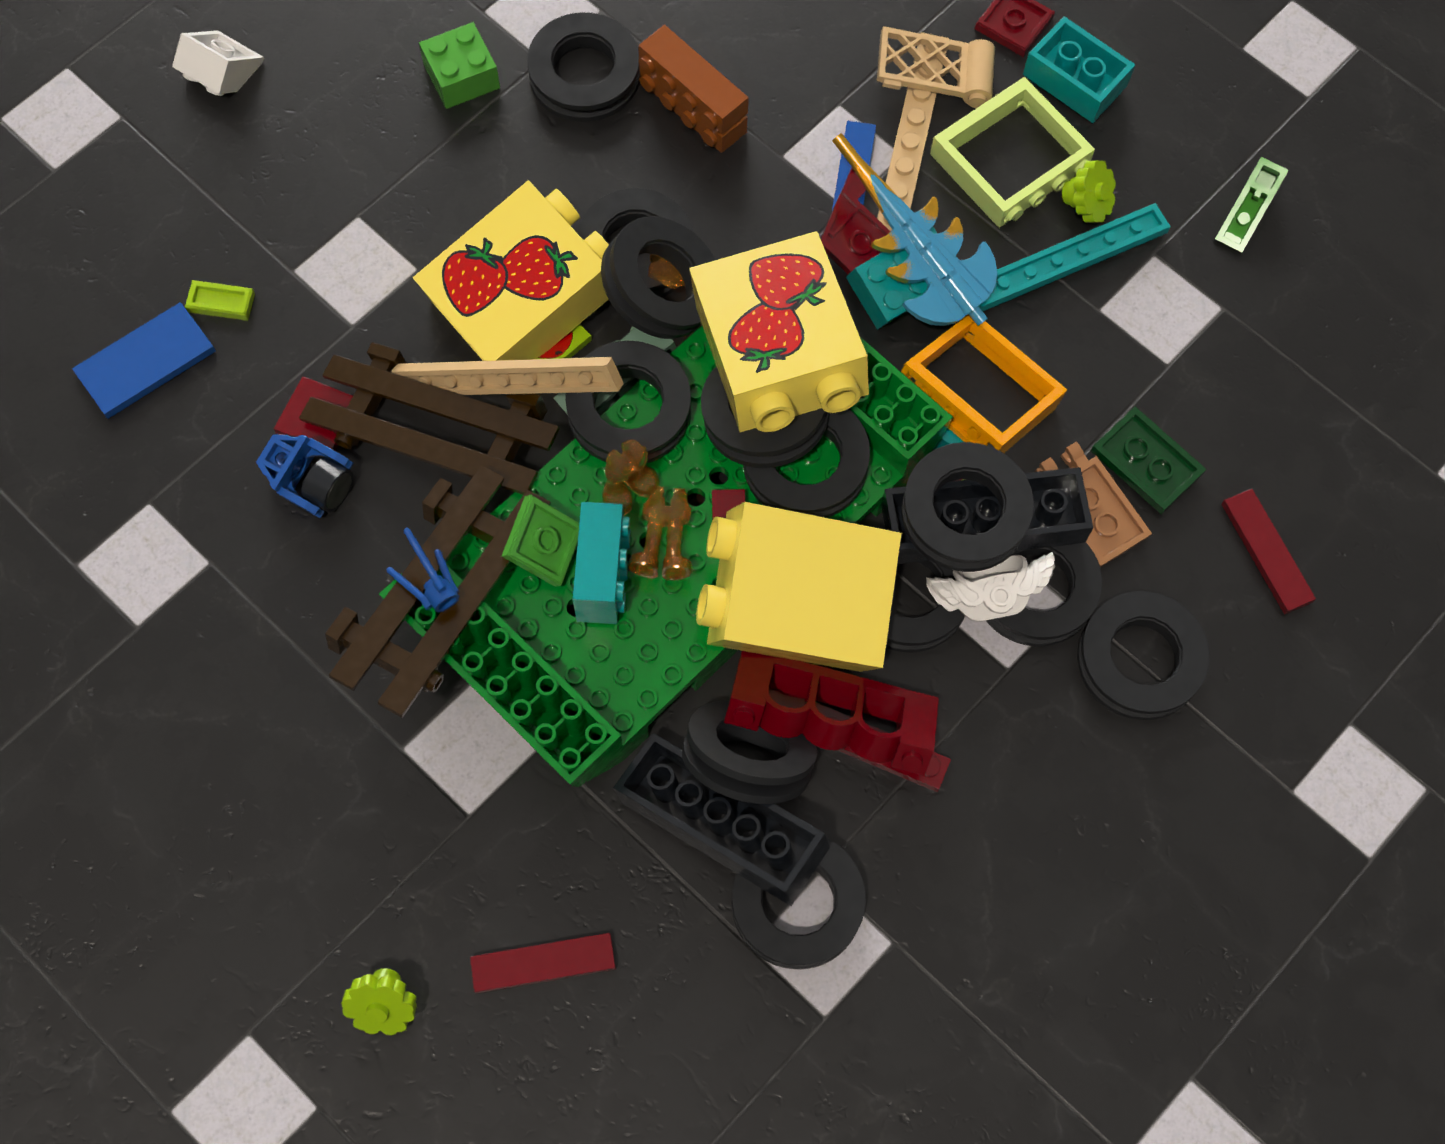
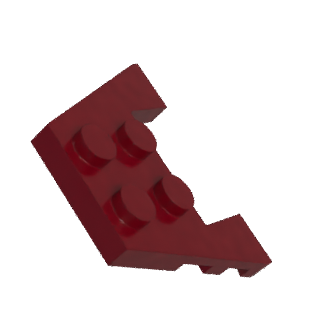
(851, 227)

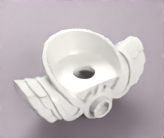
(993, 591)

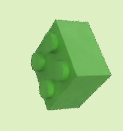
(459, 65)

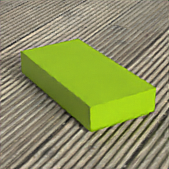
(220, 300)

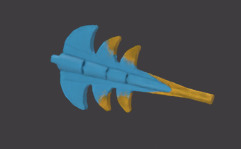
(953, 284)

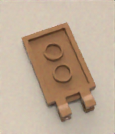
(1113, 517)

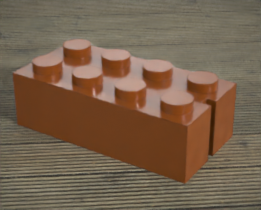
(693, 89)

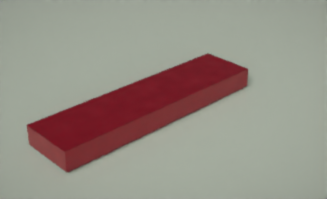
(1268, 551)
(542, 963)

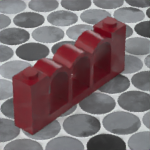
(914, 712)

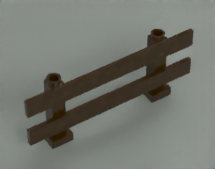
(373, 382)
(372, 642)

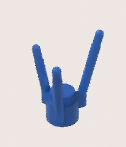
(439, 592)

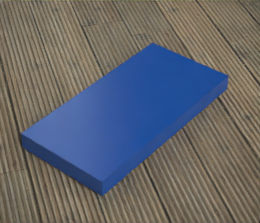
(144, 360)

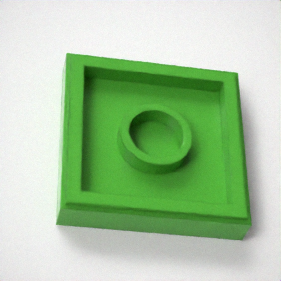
(542, 541)

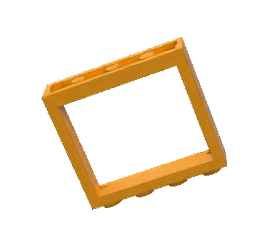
(966, 421)

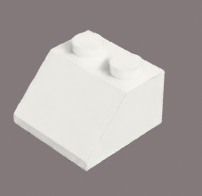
(215, 61)

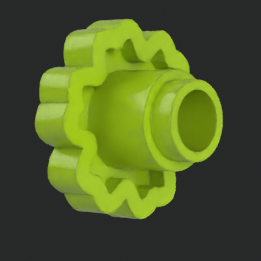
(1091, 191)
(379, 1003)

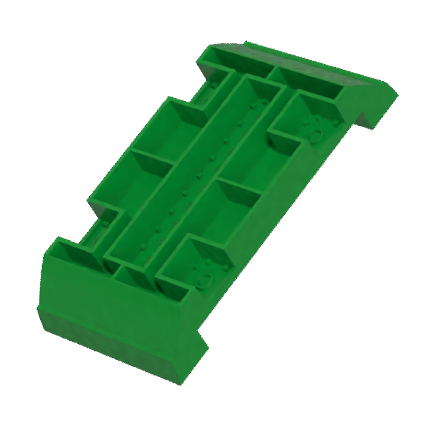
(595, 687)

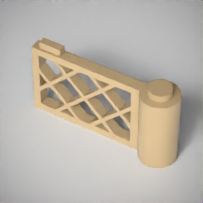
(973, 72)

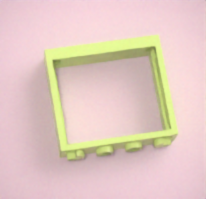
(995, 207)

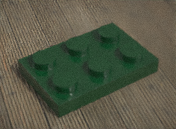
(1148, 460)

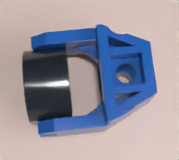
(325, 483)

